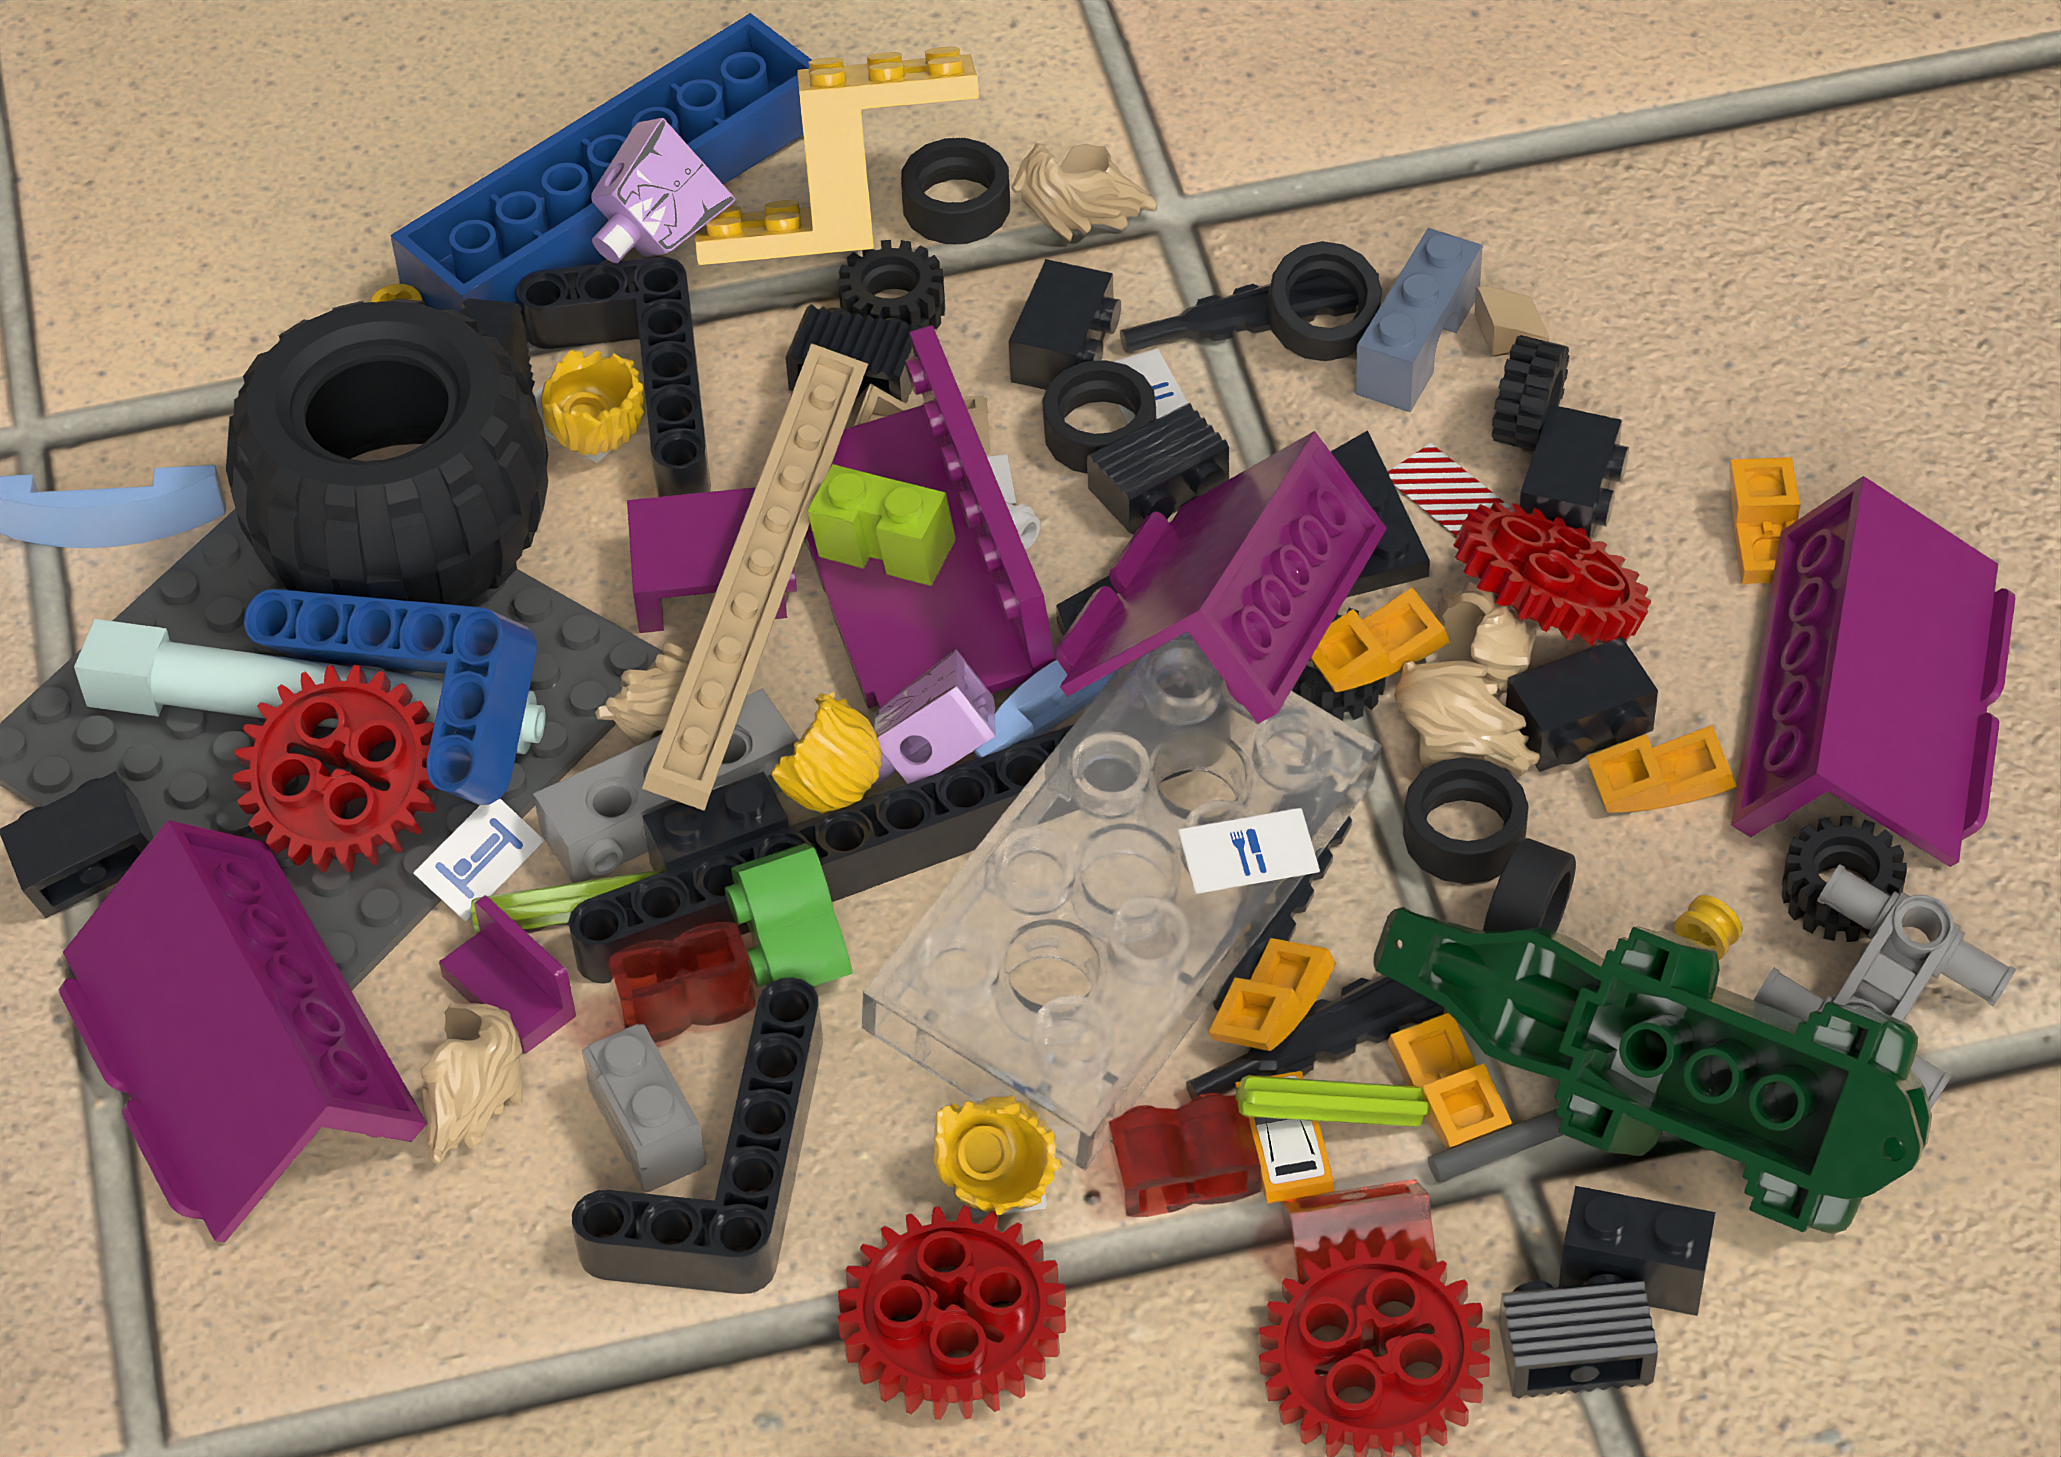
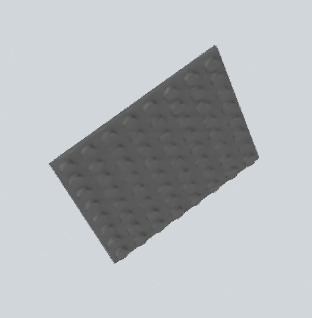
(187, 761)

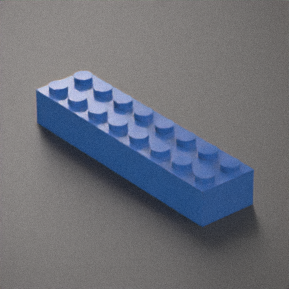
(726, 100)

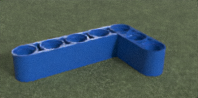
(421, 639)

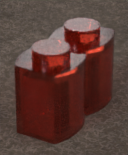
(683, 982)
(1184, 1155)

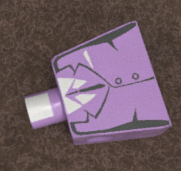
(655, 194)
(934, 721)

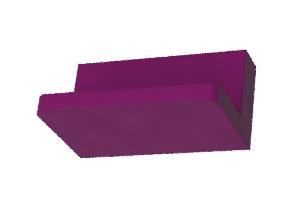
(512, 973)

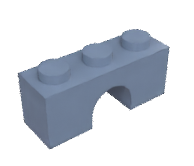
(1428, 296)

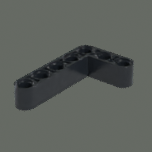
(629, 302)
(750, 1162)

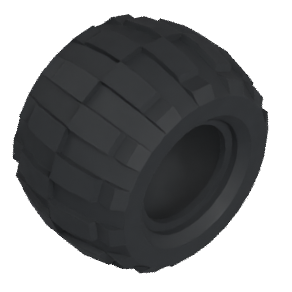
(404, 526)

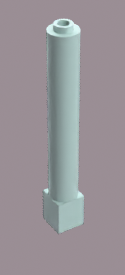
(141, 670)

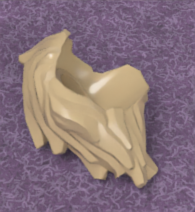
(1080, 190)
(1484, 634)
(647, 695)
(1461, 716)
(470, 1076)

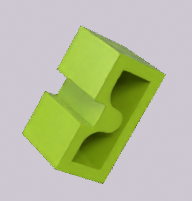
(882, 519)

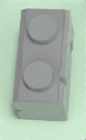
(644, 1107)

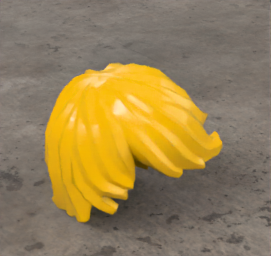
(593, 402)
(832, 760)
(994, 1153)

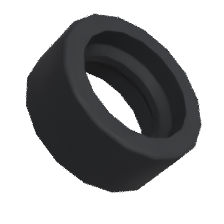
(955, 160)
(1331, 261)
(1089, 384)
(1468, 781)
(1532, 888)

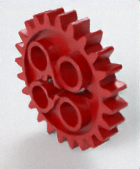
(1551, 573)
(313, 817)
(952, 1312)
(1400, 1405)

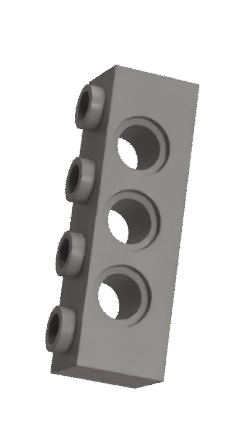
(597, 814)

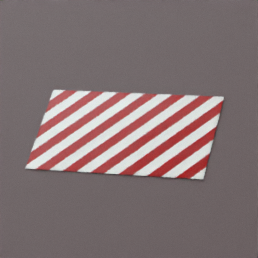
(1441, 487)

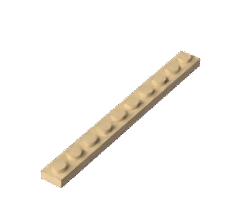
(754, 580)

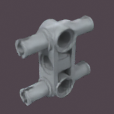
(1893, 965)

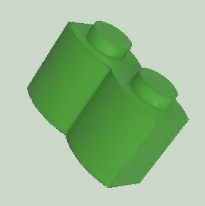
(789, 918)

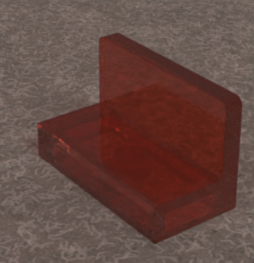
(1367, 1213)

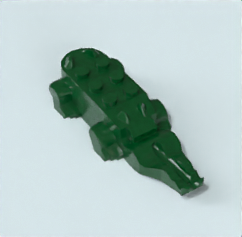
(1659, 1047)

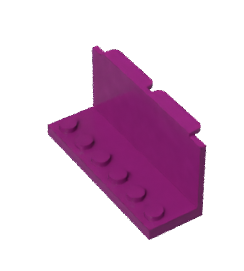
(1242, 570)
(986, 590)
(1878, 674)
(225, 1023)

